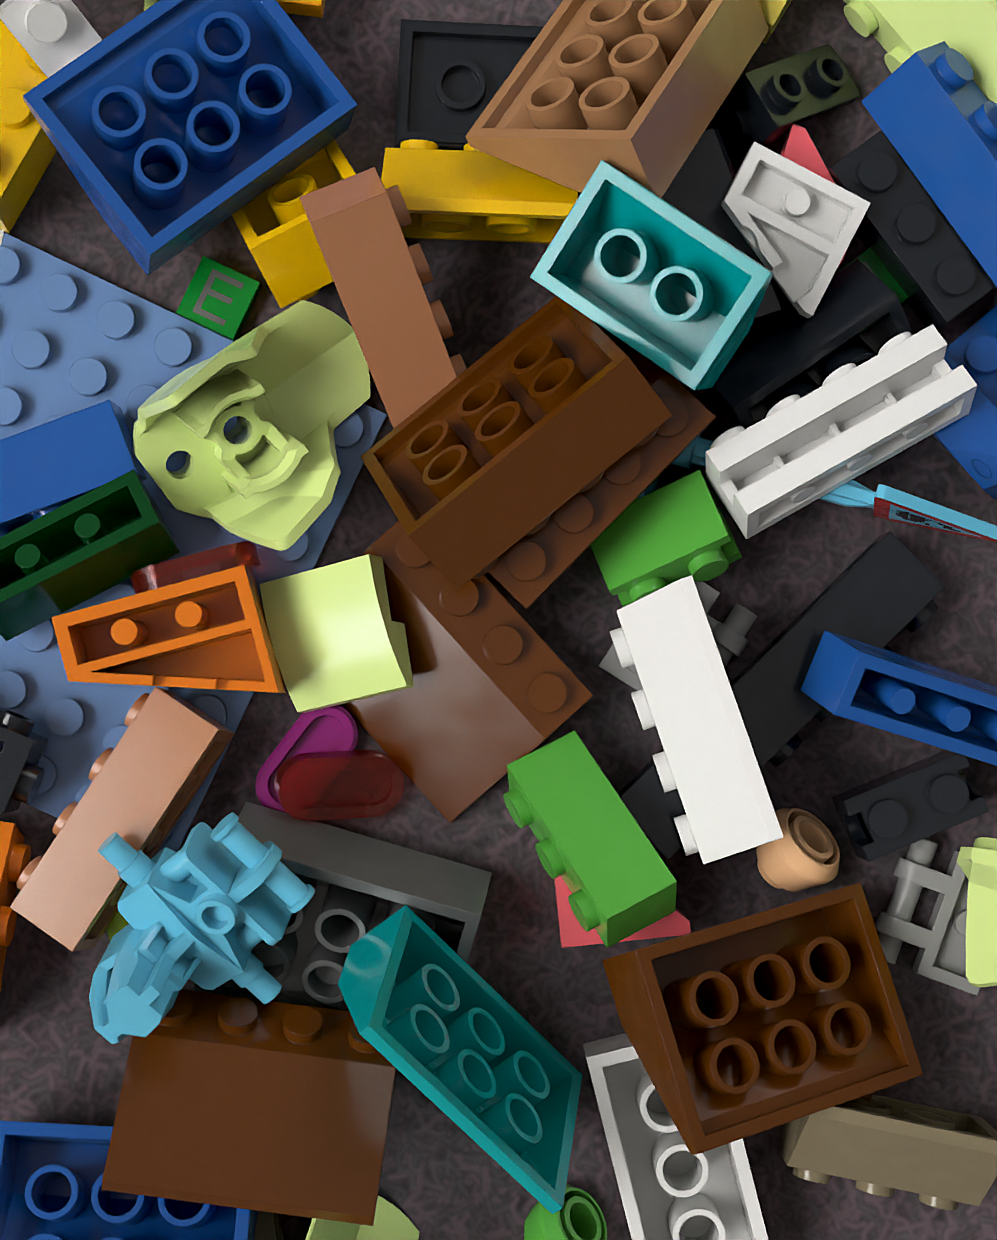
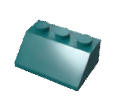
(654, 277)

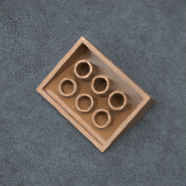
(619, 87)

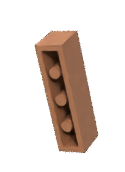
(383, 290)
(134, 792)

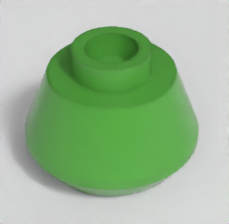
(577, 1219)

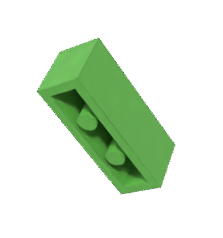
(589, 840)

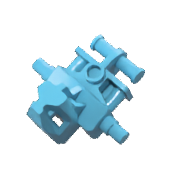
(192, 920)

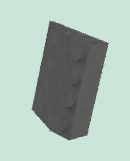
(356, 889)

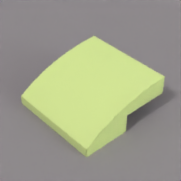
(336, 634)

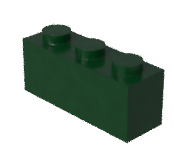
(79, 552)

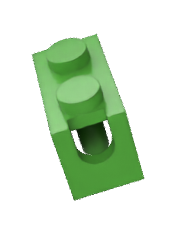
(666, 539)

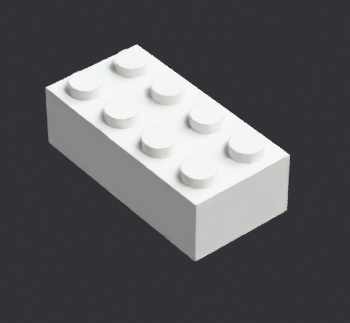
(659, 1181)

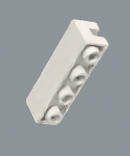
(837, 430)

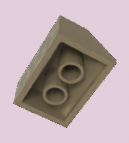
(893, 1147)

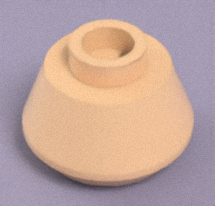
(804, 855)

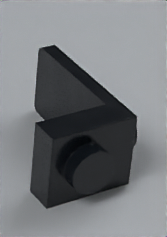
(782, 95)
(19, 760)

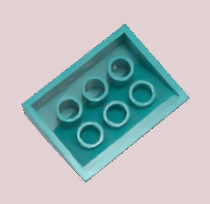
(465, 1050)

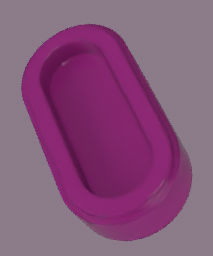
(313, 731)

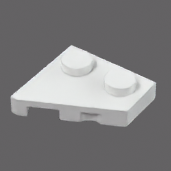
(793, 223)

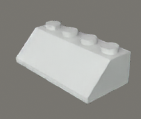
(697, 722)

